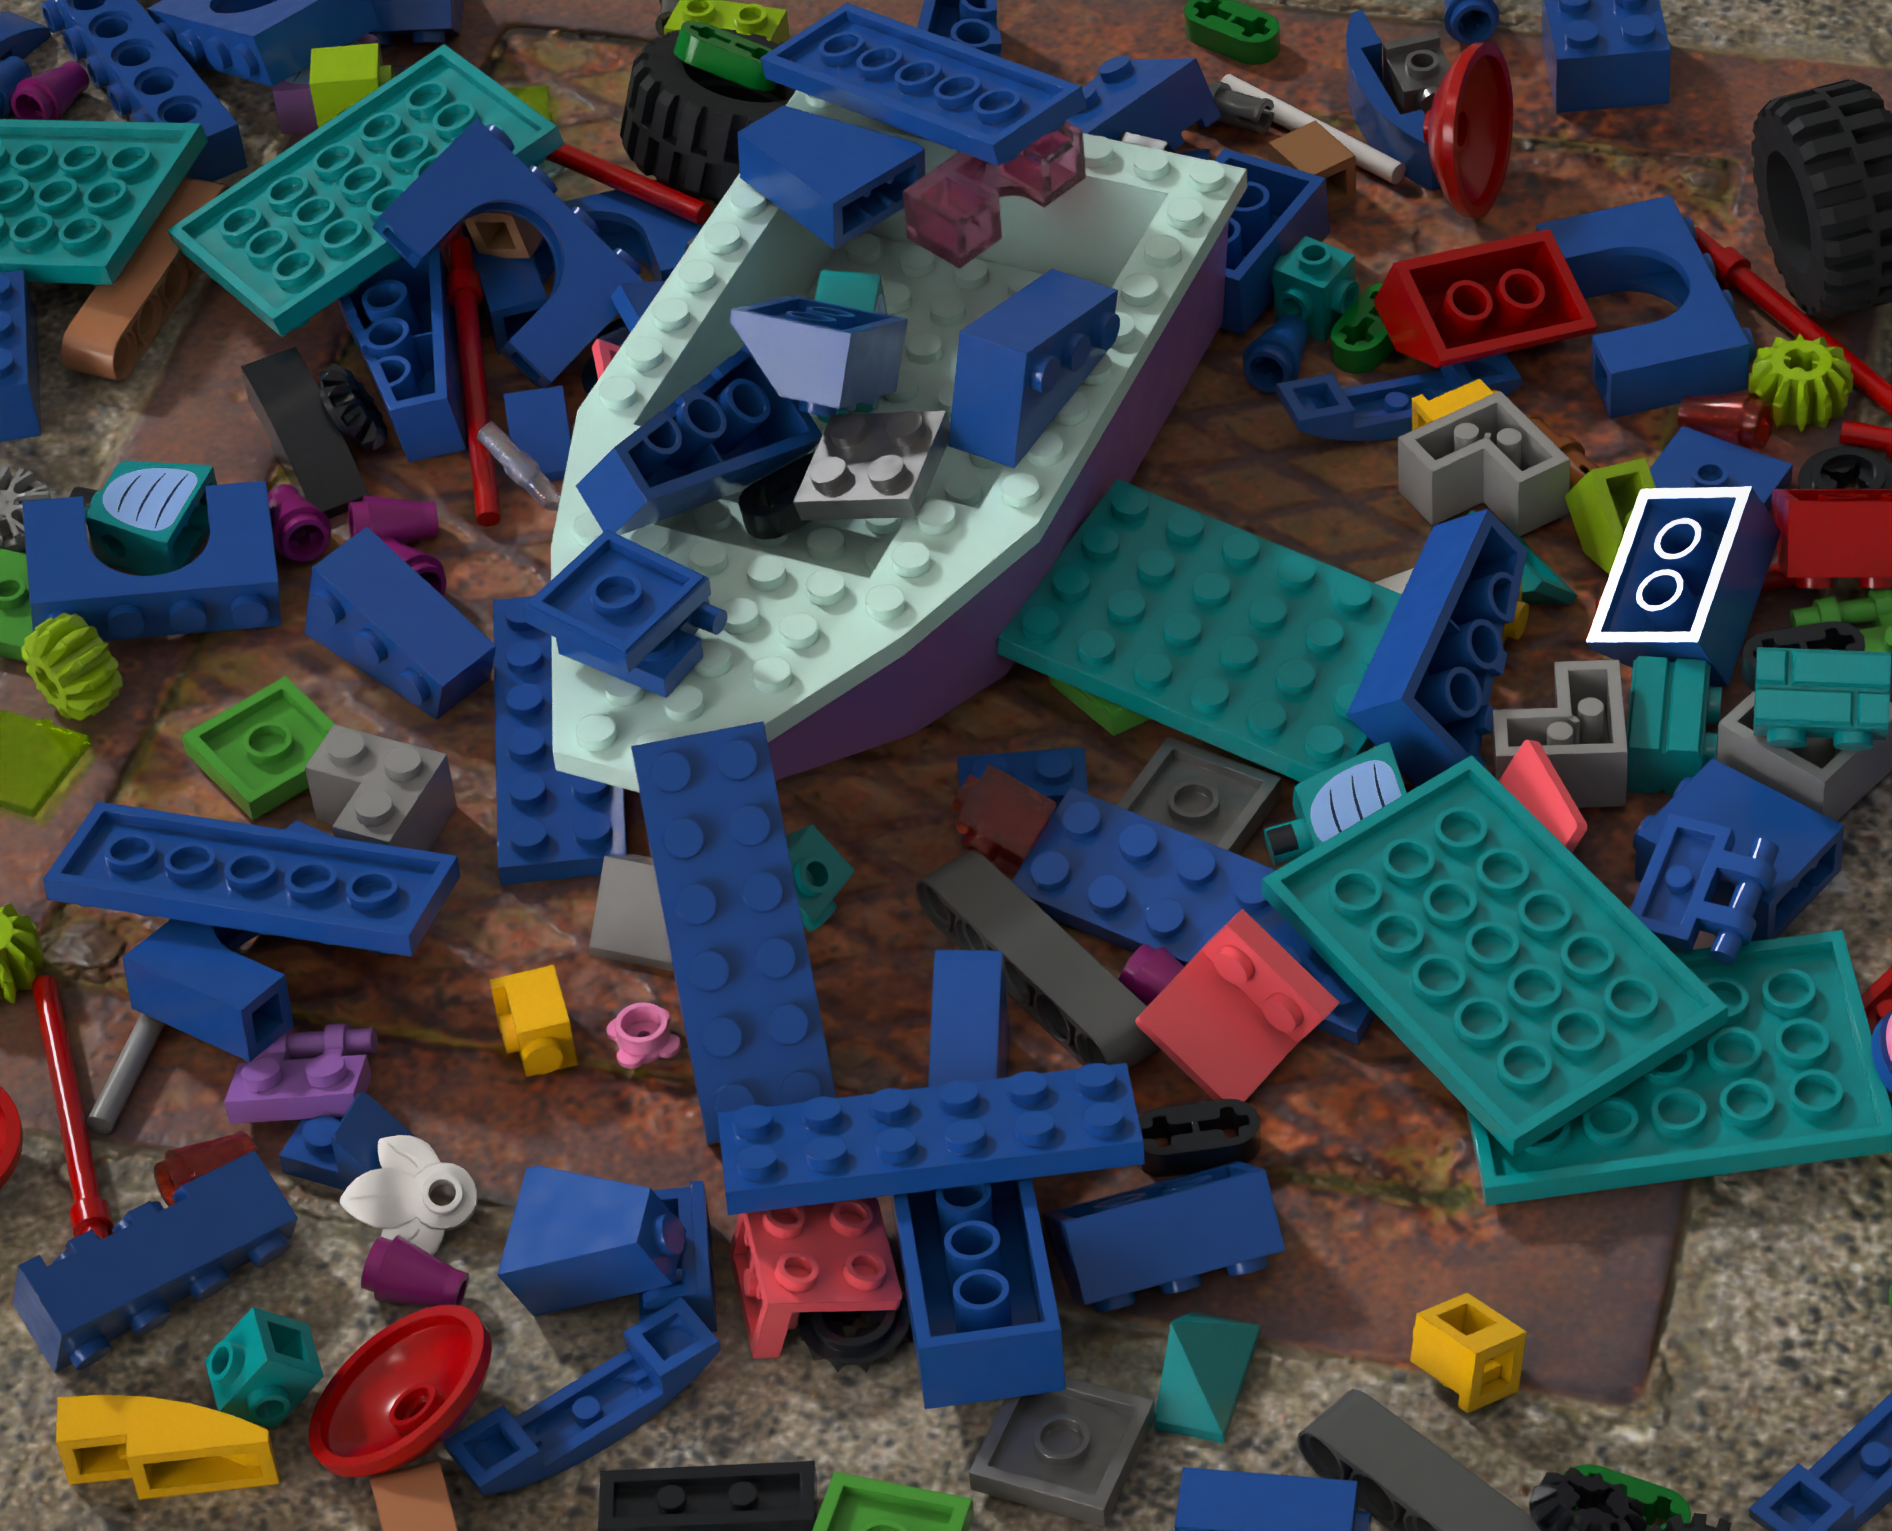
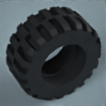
(687, 120)
(1828, 195)

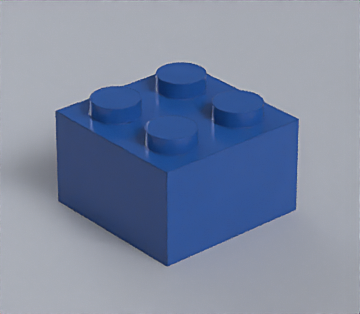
(1605, 53)

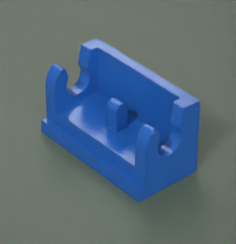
(695, 1267)

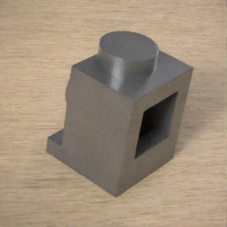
(1414, 71)

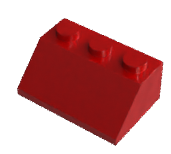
(1483, 300)
(1834, 536)

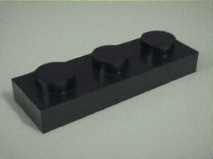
(710, 1498)

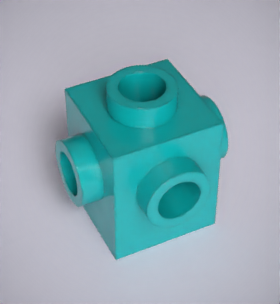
(1315, 285)
(817, 874)
(263, 1368)

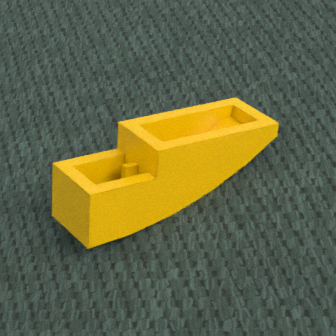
(161, 1445)

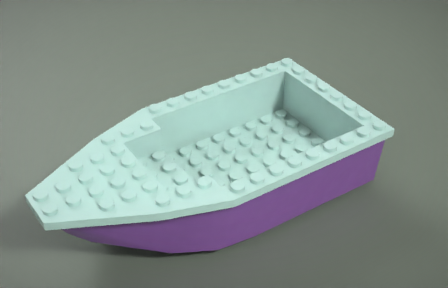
(892, 621)

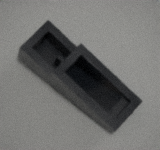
(303, 432)

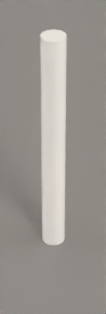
(1293, 118)

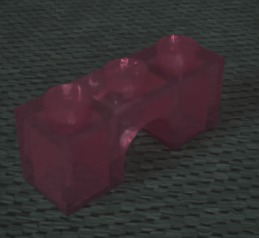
(957, 203)

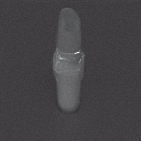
(519, 466)

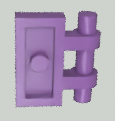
(285, 1087)

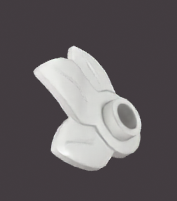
(400, 1193)

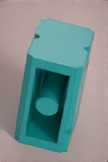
(1822, 697)
(1669, 722)

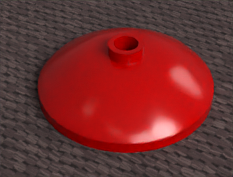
(1472, 129)
(401, 1392)

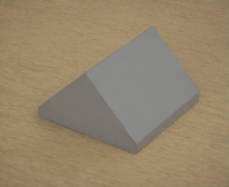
(629, 914)

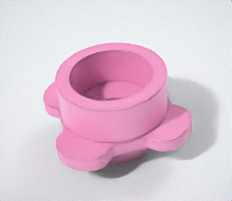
(642, 1035)

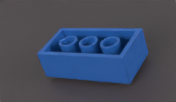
(979, 1293)

